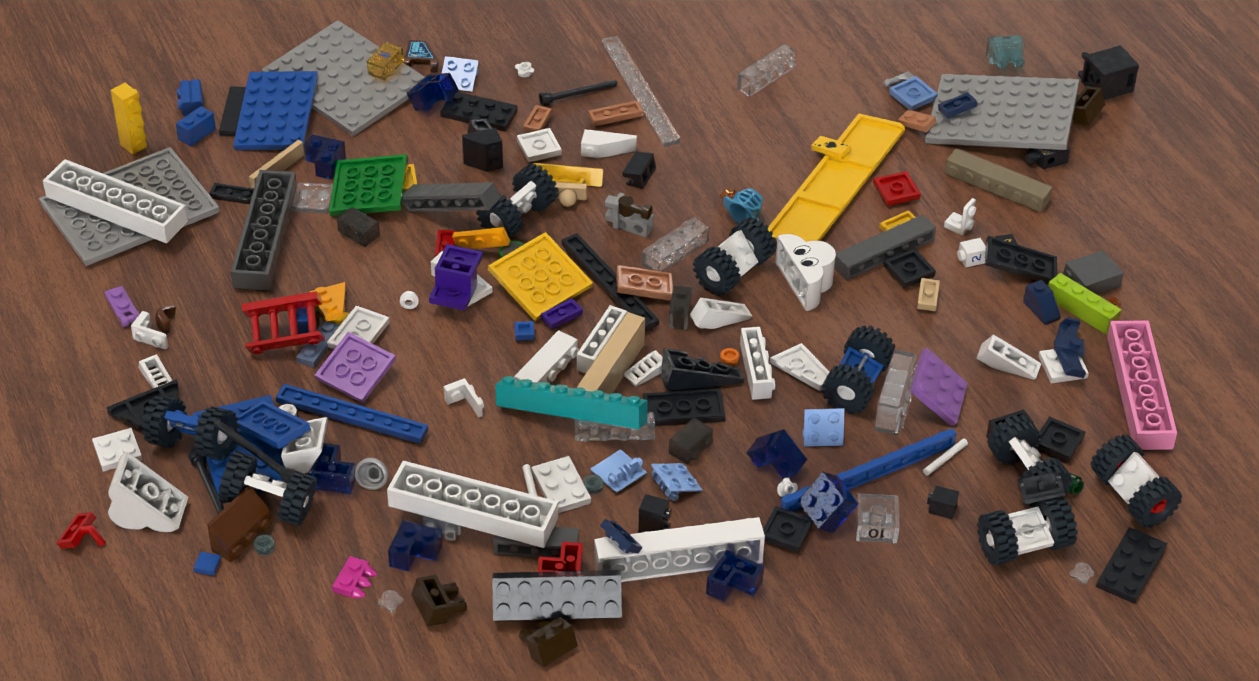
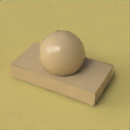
(570, 192)

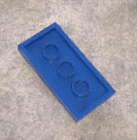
(272, 424)

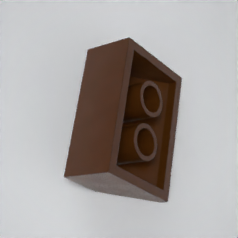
(238, 524)

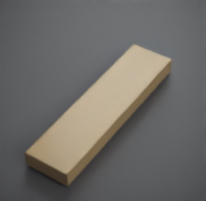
(281, 161)

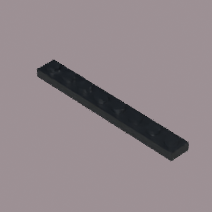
(607, 279)

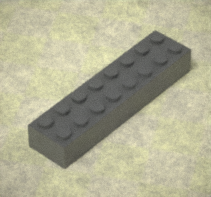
(264, 230)

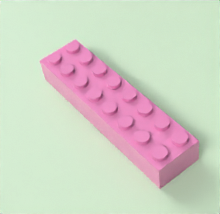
(1141, 385)

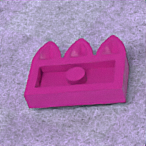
(352, 577)

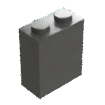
(1095, 272)

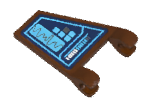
(420, 52)

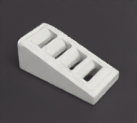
(653, 360)
(150, 362)

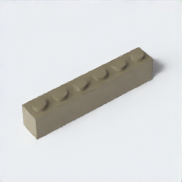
(998, 180)

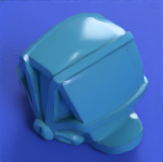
(744, 205)

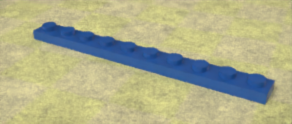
(884, 465)

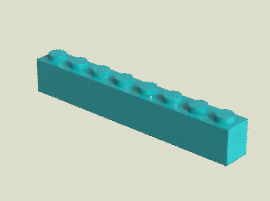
(571, 402)

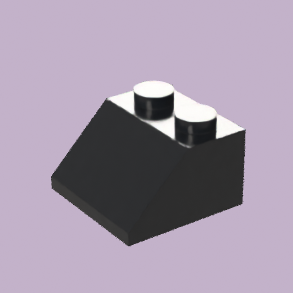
(483, 150)

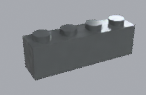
(511, 547)

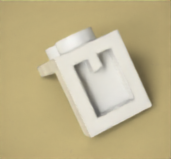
(960, 223)
(143, 333)
(461, 389)

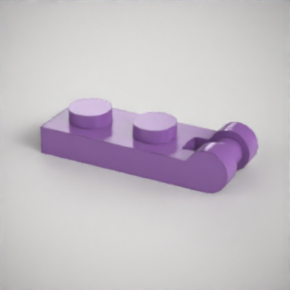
(121, 305)

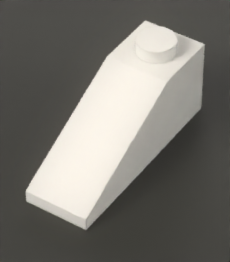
(604, 144)
(717, 313)
(1007, 358)

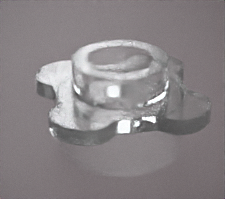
(1082, 572)
(390, 600)

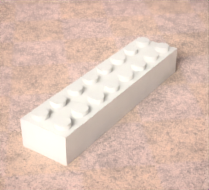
(115, 201)
(473, 504)
(681, 549)

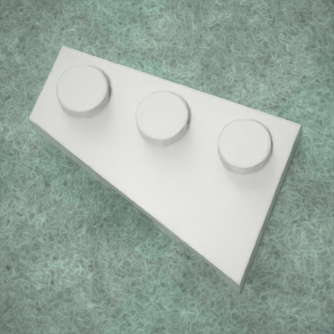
(801, 364)

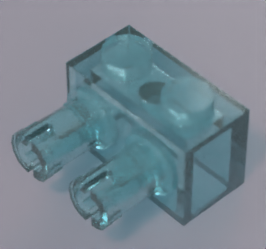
(1005, 50)

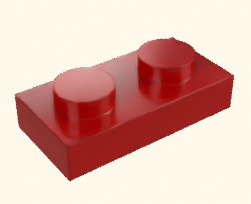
(443, 238)

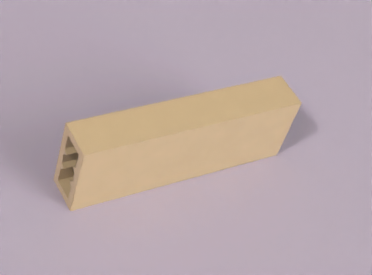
(616, 355)

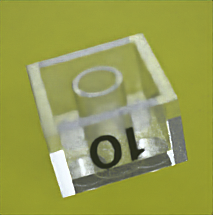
(877, 518)

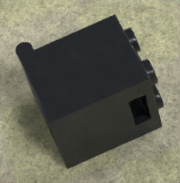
(1110, 70)

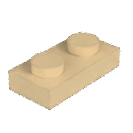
(928, 294)

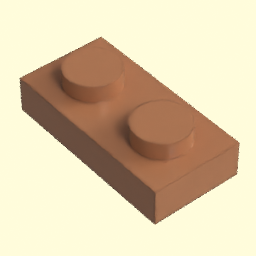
(537, 119)
(917, 120)

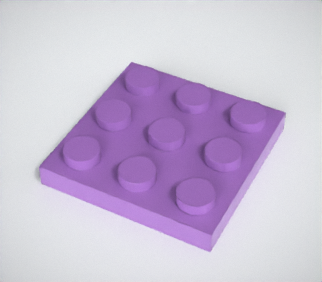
(355, 367)
(938, 387)

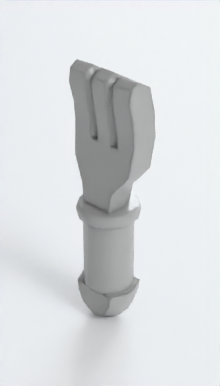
(897, 79)

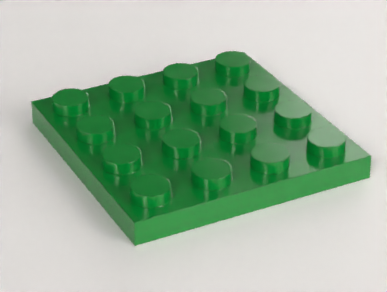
(369, 184)

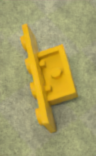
(574, 174)

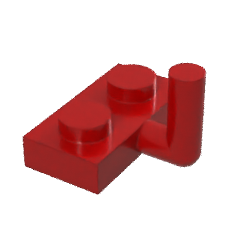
(77, 529)

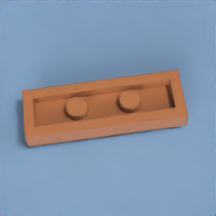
(615, 113)

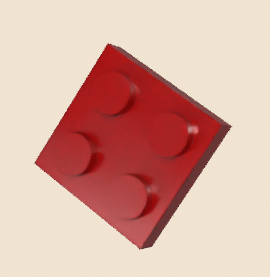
(897, 188)

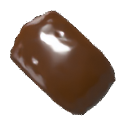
(162, 316)

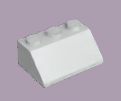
(304, 451)

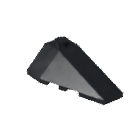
(689, 373)

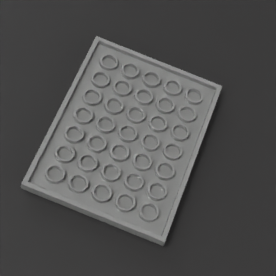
(343, 86)
(1008, 112)
(158, 173)

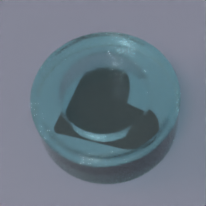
(593, 484)
(264, 545)

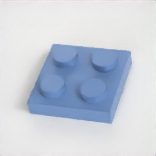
(913, 93)

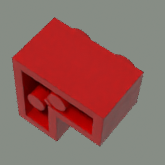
(570, 559)

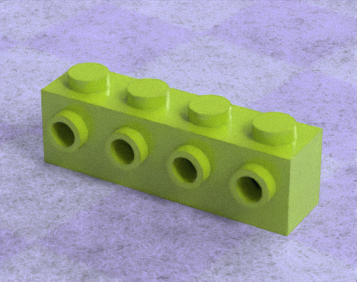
(1084, 303)

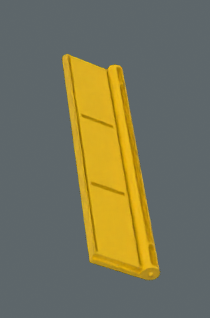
(837, 180)

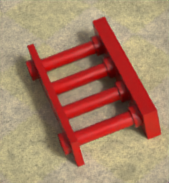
(272, 308)

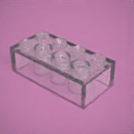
(896, 393)

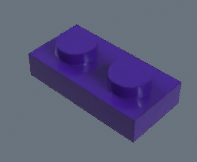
(561, 314)

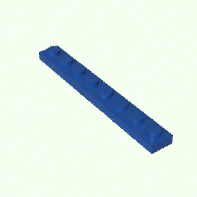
(352, 413)

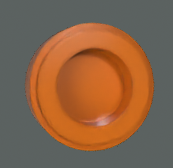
(729, 356)

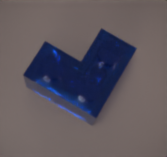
(431, 90)
(324, 154)
(779, 451)
(332, 472)
(413, 541)
(734, 572)

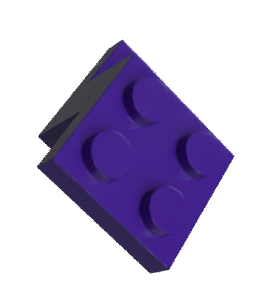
(455, 277)

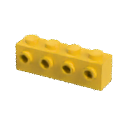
(129, 118)

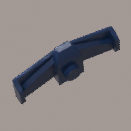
(1070, 347)

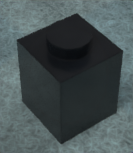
(943, 502)

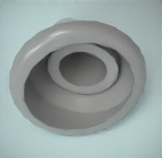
(370, 468)

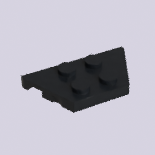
(132, 409)

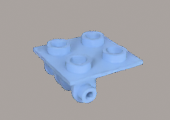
(462, 71)
(823, 427)
(619, 470)
(674, 479)

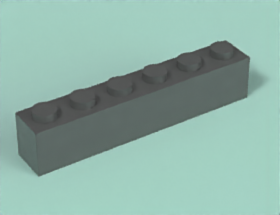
(451, 197)
(884, 246)

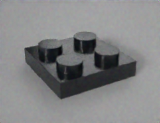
(909, 268)
(1060, 439)
(787, 529)

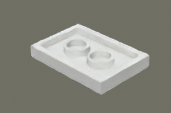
(361, 323)
(561, 483)

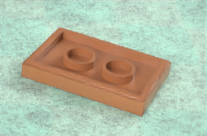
(644, 282)

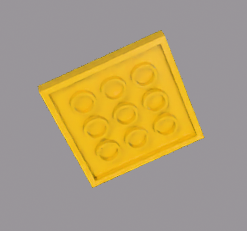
(539, 275)

